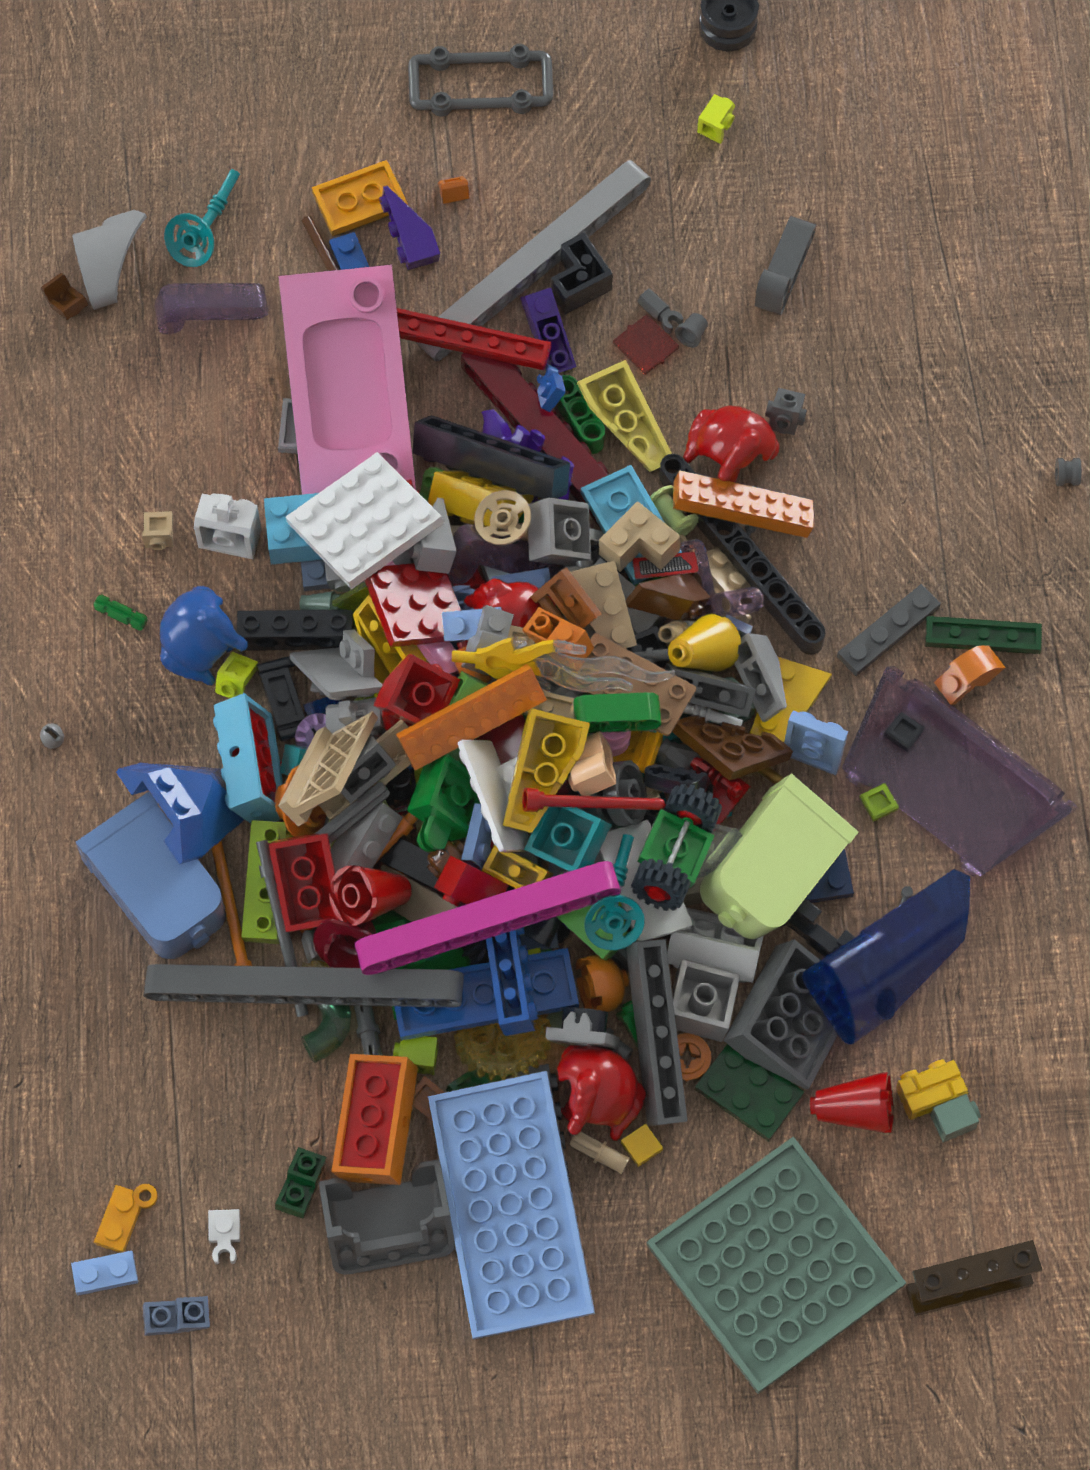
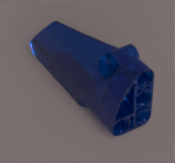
(890, 958)

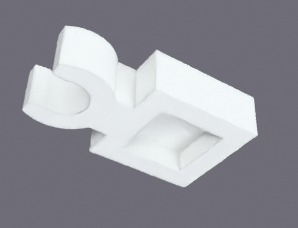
(224, 1229)

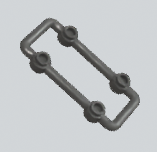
(518, 56)

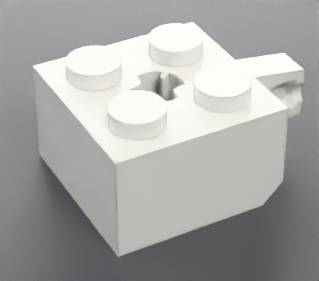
(227, 525)

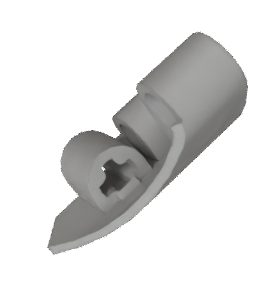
(102, 255)

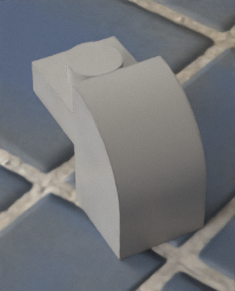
(492, 627)

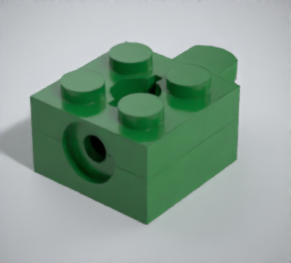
(447, 813)

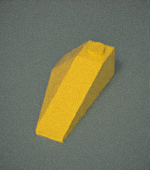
(544, 760)

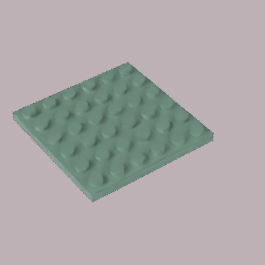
(775, 1264)

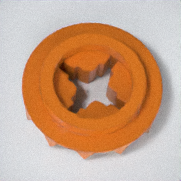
(698, 1049)

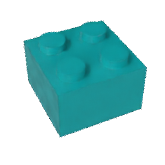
(568, 837)

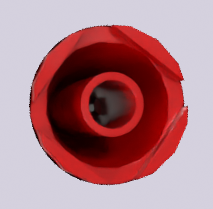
(366, 893)
(857, 1103)

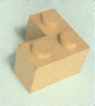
(639, 533)

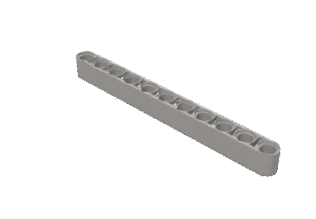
(544, 250)

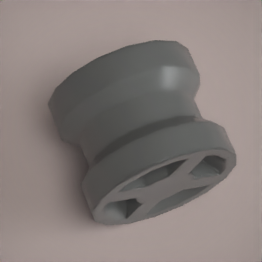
(1068, 471)

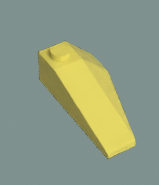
(623, 409)

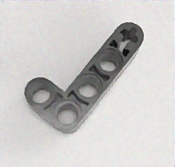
(778, 281)

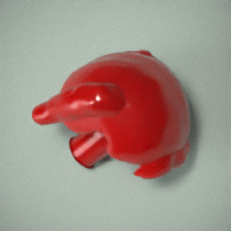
(730, 438)
(511, 597)
(601, 1089)

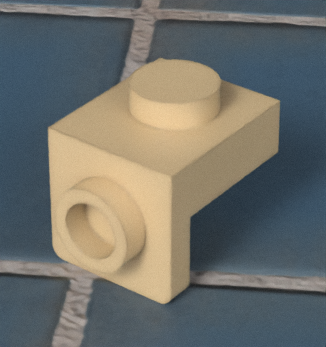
(158, 530)

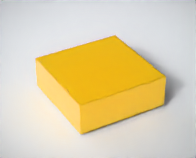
(641, 1145)

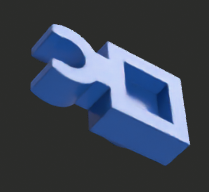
(550, 388)

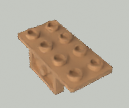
(673, 693)

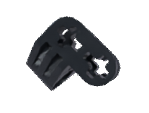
(666, 778)

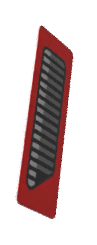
(680, 564)

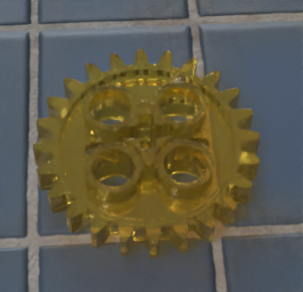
(489, 1049)

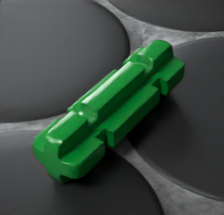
(120, 612)

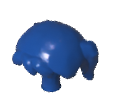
(197, 635)

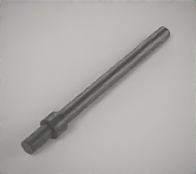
(266, 871)

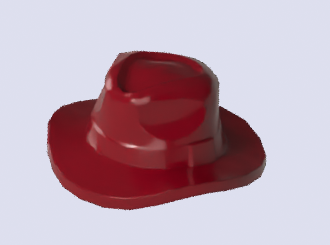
(336, 942)

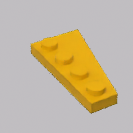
(801, 690)

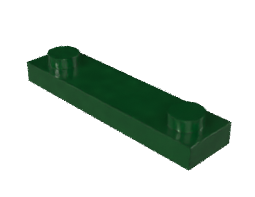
(970, 633)

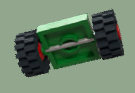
(676, 847)

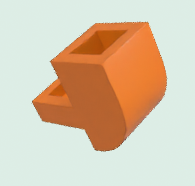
(969, 670)

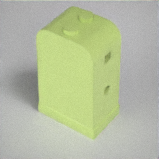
(776, 860)

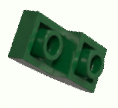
(300, 1183)

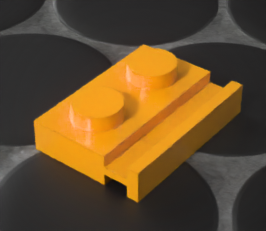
(642, 749)

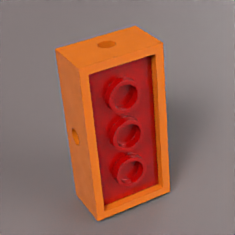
(375, 1119)

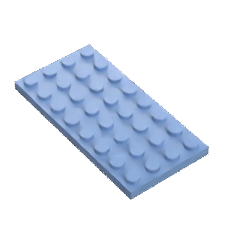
(511, 1205)

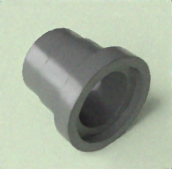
(691, 330)

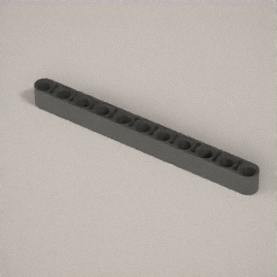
(303, 985)

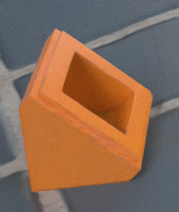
(454, 189)

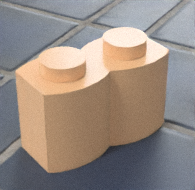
(594, 768)

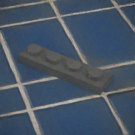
(888, 630)

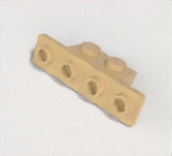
(724, 577)

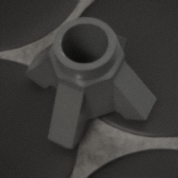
(675, 755)

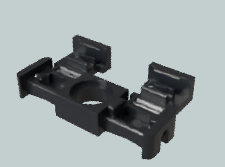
(815, 935)

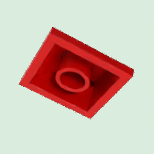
(415, 690)

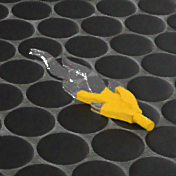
(549, 662)

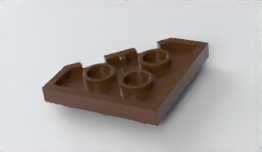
(730, 747)

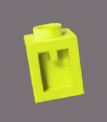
(234, 675)

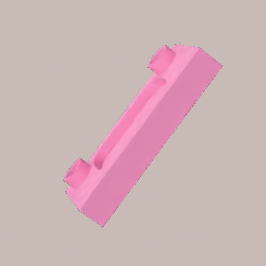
(345, 373)

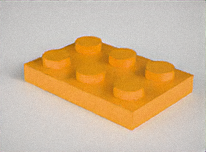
(355, 197)

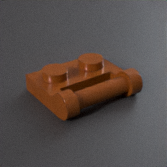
(569, 598)

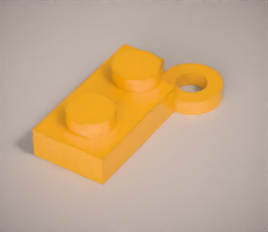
(122, 1216)

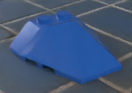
(192, 802)

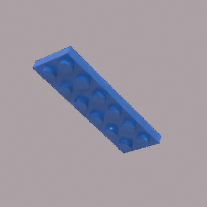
(552, 991)

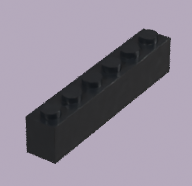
(490, 458)

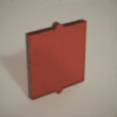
(645, 344)

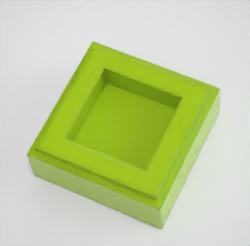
(877, 804)

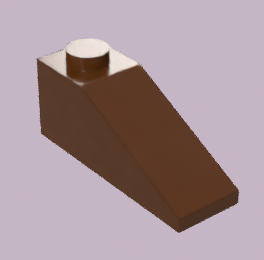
(670, 597)

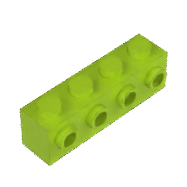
(258, 918)

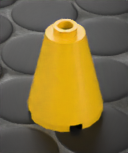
(706, 645)

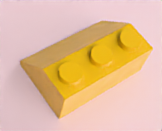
(464, 494)

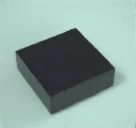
(904, 731)

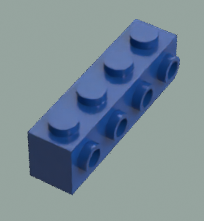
(511, 982)

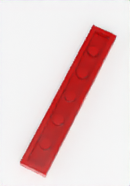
(473, 339)

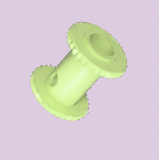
(672, 517)

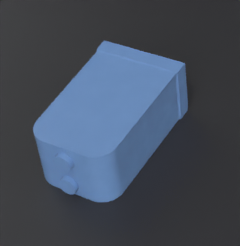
(165, 900)

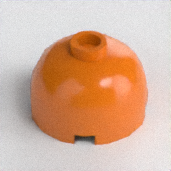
(601, 983)

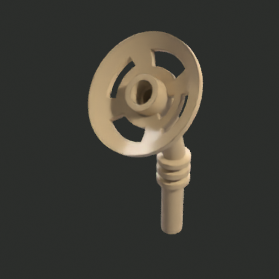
(502, 518)

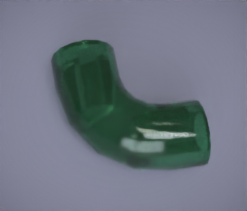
(330, 1033)

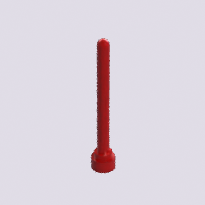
(534, 799)

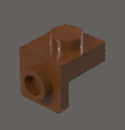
(63, 297)

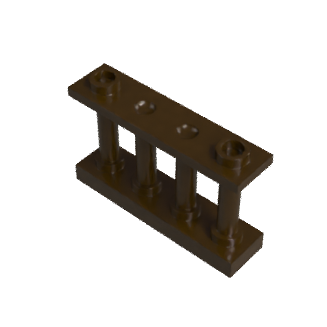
(973, 1278)

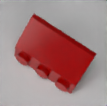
(303, 879)

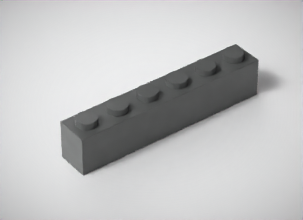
(656, 1032)

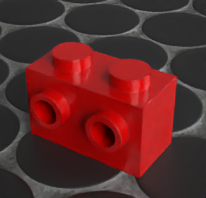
(466, 883)

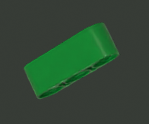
(582, 425)
(619, 711)

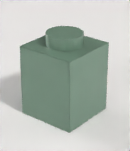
(955, 1117)

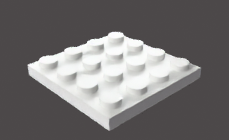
(364, 520)

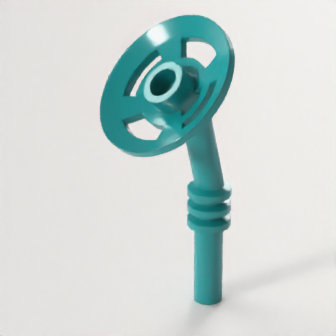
(196, 234)
(614, 914)

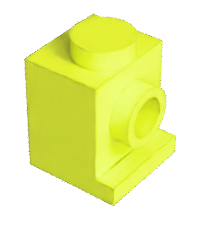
(716, 118)

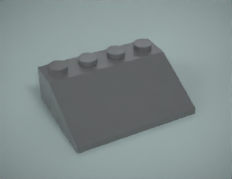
(781, 1020)

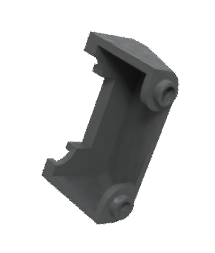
(387, 1222)

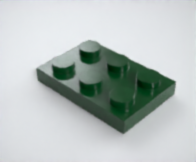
(749, 1092)

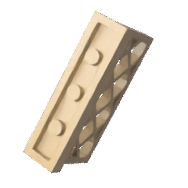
(325, 767)

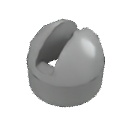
(47, 740)

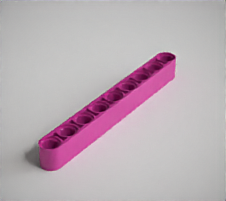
(487, 918)

